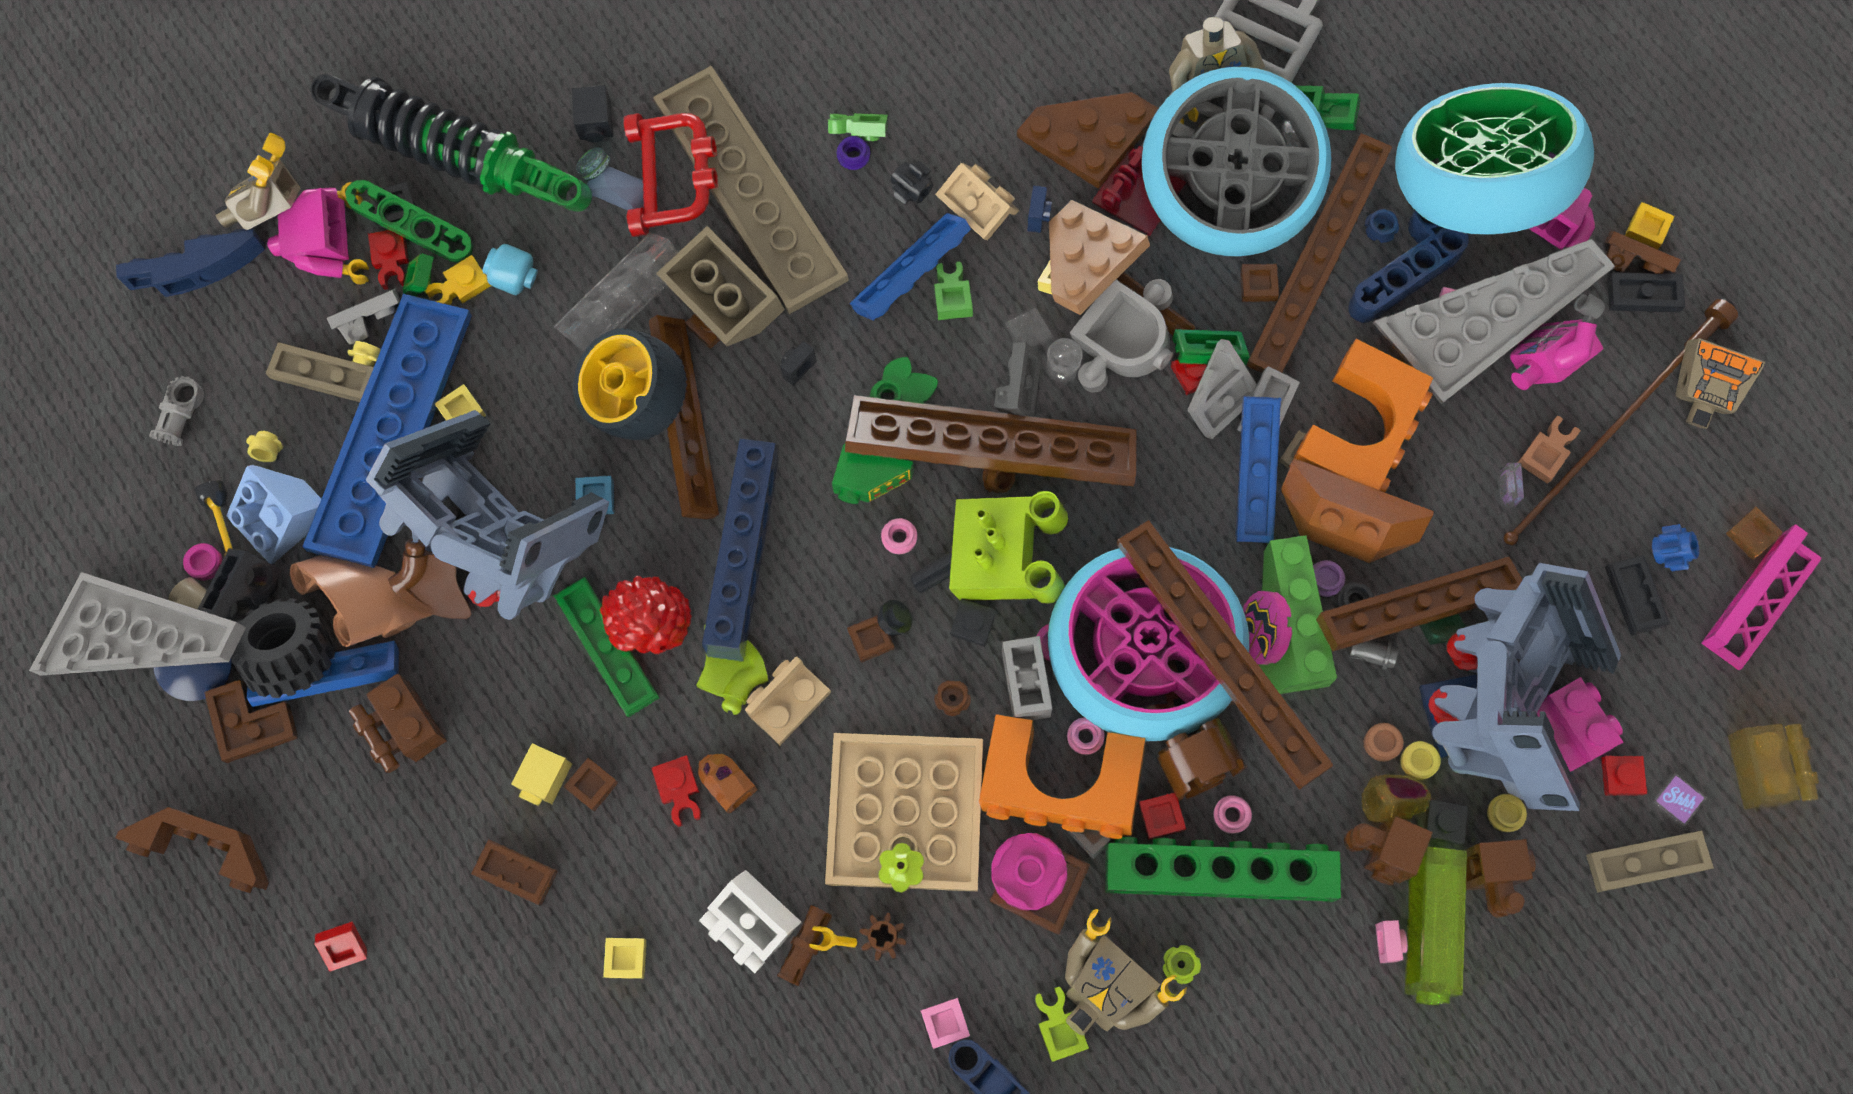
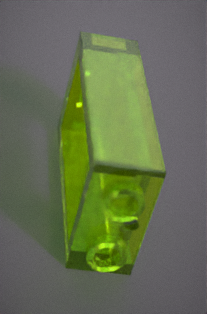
(1436, 927)

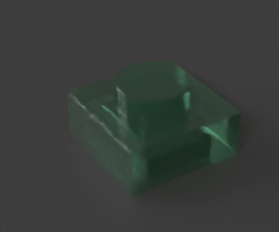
(1442, 629)

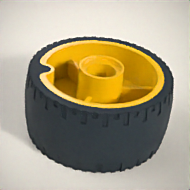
(629, 384)

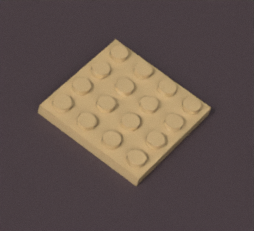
(905, 793)

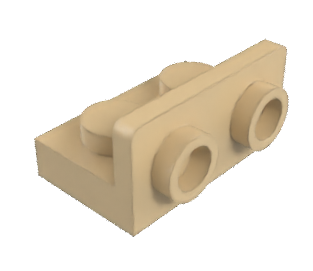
(976, 200)
(786, 700)

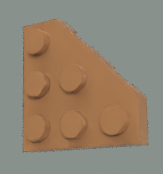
(1088, 254)

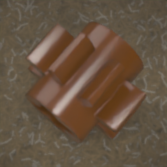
(888, 946)

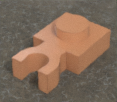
(1547, 452)

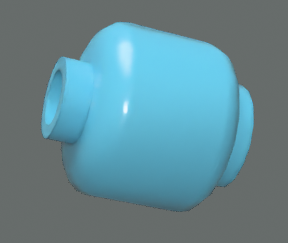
(510, 269)

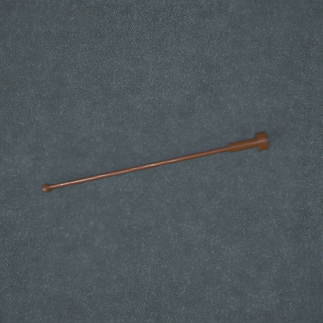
(1719, 315)

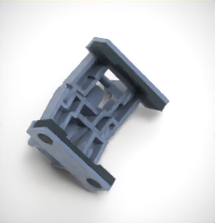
(506, 551)
(1501, 713)

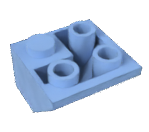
(272, 510)

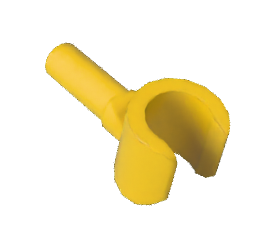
(831, 939)

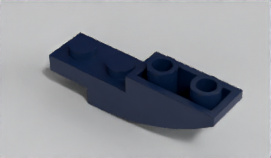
(203, 263)

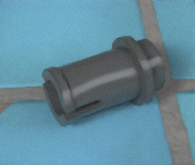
(1375, 653)

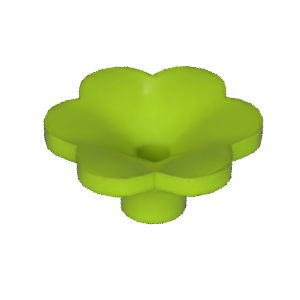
(901, 878)

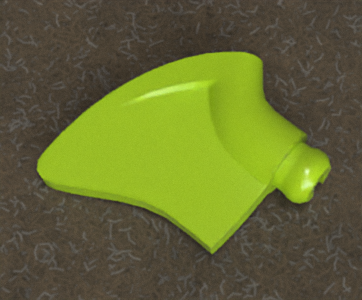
(733, 678)

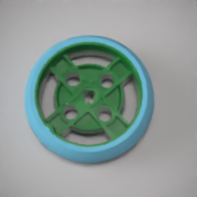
(1494, 158)

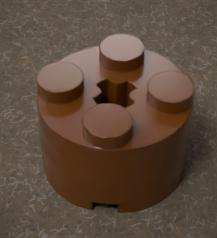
(1200, 760)

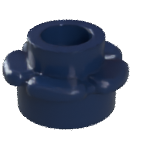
(1385, 218)

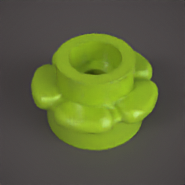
(1185, 954)

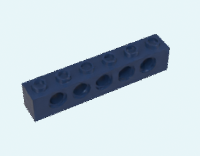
(741, 550)

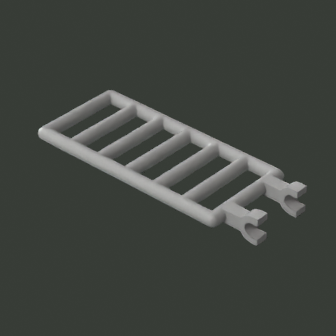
(1299, 51)

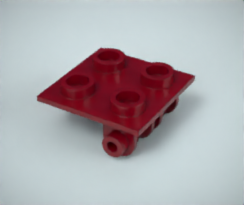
(1126, 194)

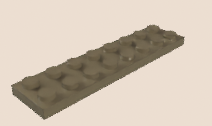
(756, 194)

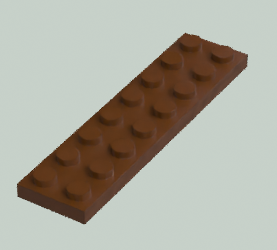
(992, 441)

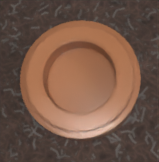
(1383, 742)

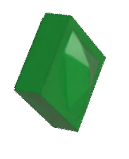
(418, 275)

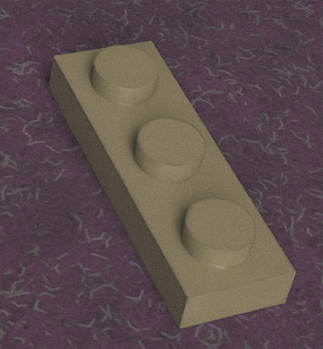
(319, 372)
(1649, 861)

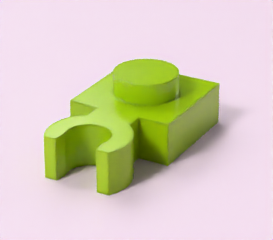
(1056, 1033)

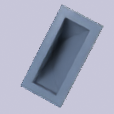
(618, 189)

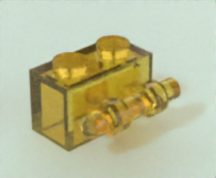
(1766, 767)

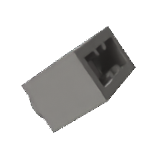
(1026, 678)

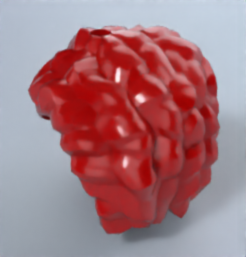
(645, 615)

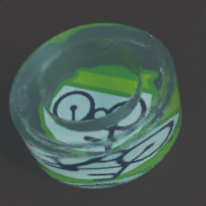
(593, 163)

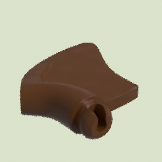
(429, 583)

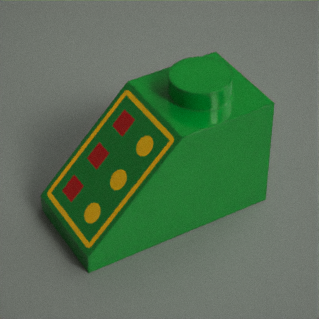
(868, 476)

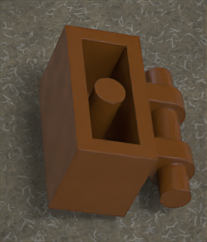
(404, 717)
(1394, 848)
(1497, 869)

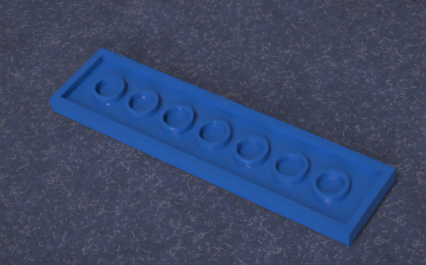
(394, 404)

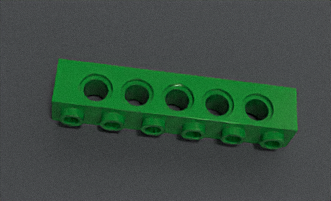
(1321, 883)

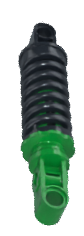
(446, 141)

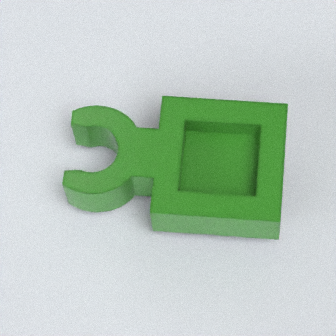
(866, 126)
(952, 294)

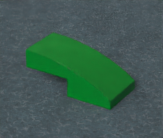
(1336, 109)

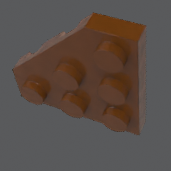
(1089, 134)

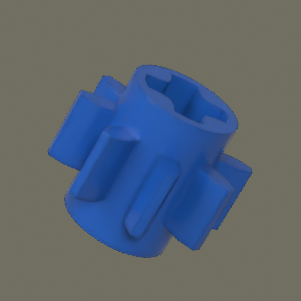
(1675, 547)

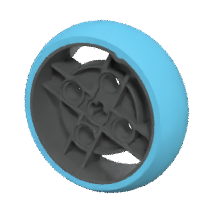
(1298, 166)

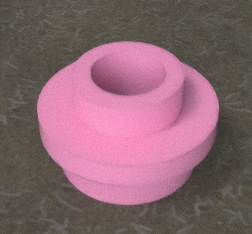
(899, 525)
(1085, 748)
(1242, 808)

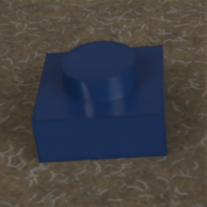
(1039, 209)

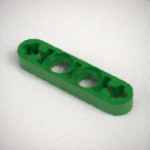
(407, 225)

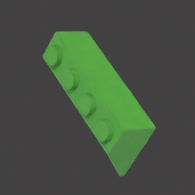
(1309, 657)

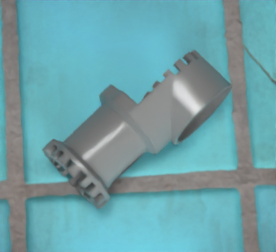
(175, 413)

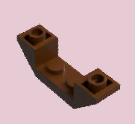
(155, 832)

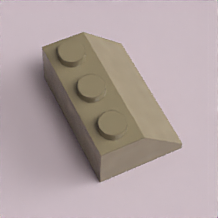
(721, 289)

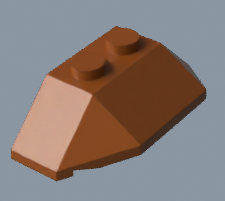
(1350, 514)

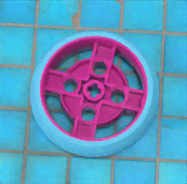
(1098, 695)

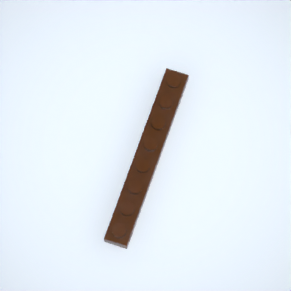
(1319, 255)
(1224, 655)

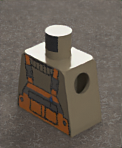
(1714, 380)

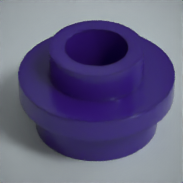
(850, 144)

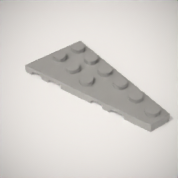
(1481, 322)

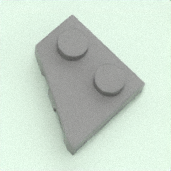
(1221, 390)

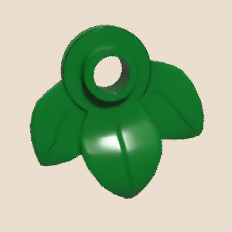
(904, 384)

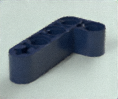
(1406, 271)

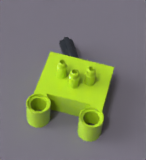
(995, 550)

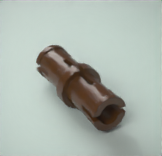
(800, 951)

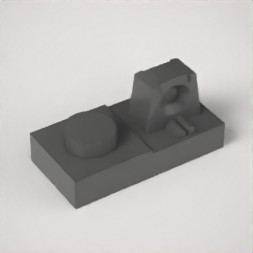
(1024, 372)

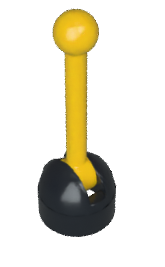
(213, 496)

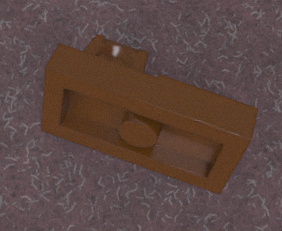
(1624, 249)

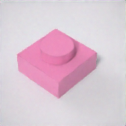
(1391, 941)
(945, 1023)

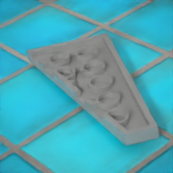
(125, 628)

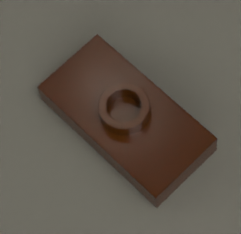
(514, 872)

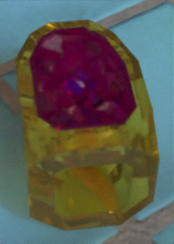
(1394, 796)

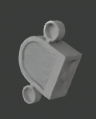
(1124, 333)

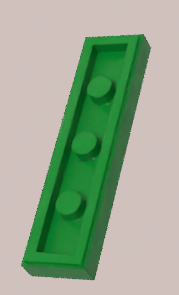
(617, 667)

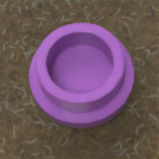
(1329, 578)

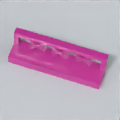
(1754, 594)

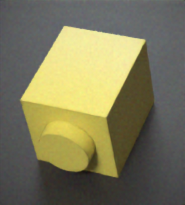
(541, 775)

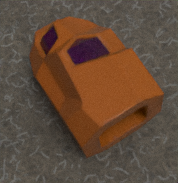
(725, 781)

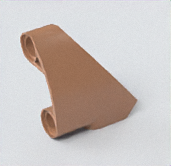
(359, 595)

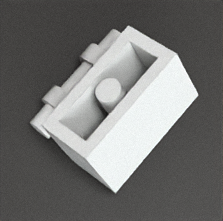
(749, 921)

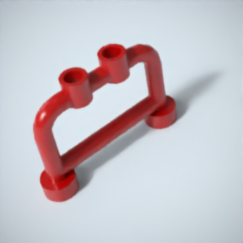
(703, 177)

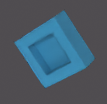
(601, 486)

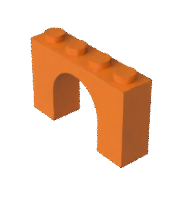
(1396, 393)
(1105, 807)

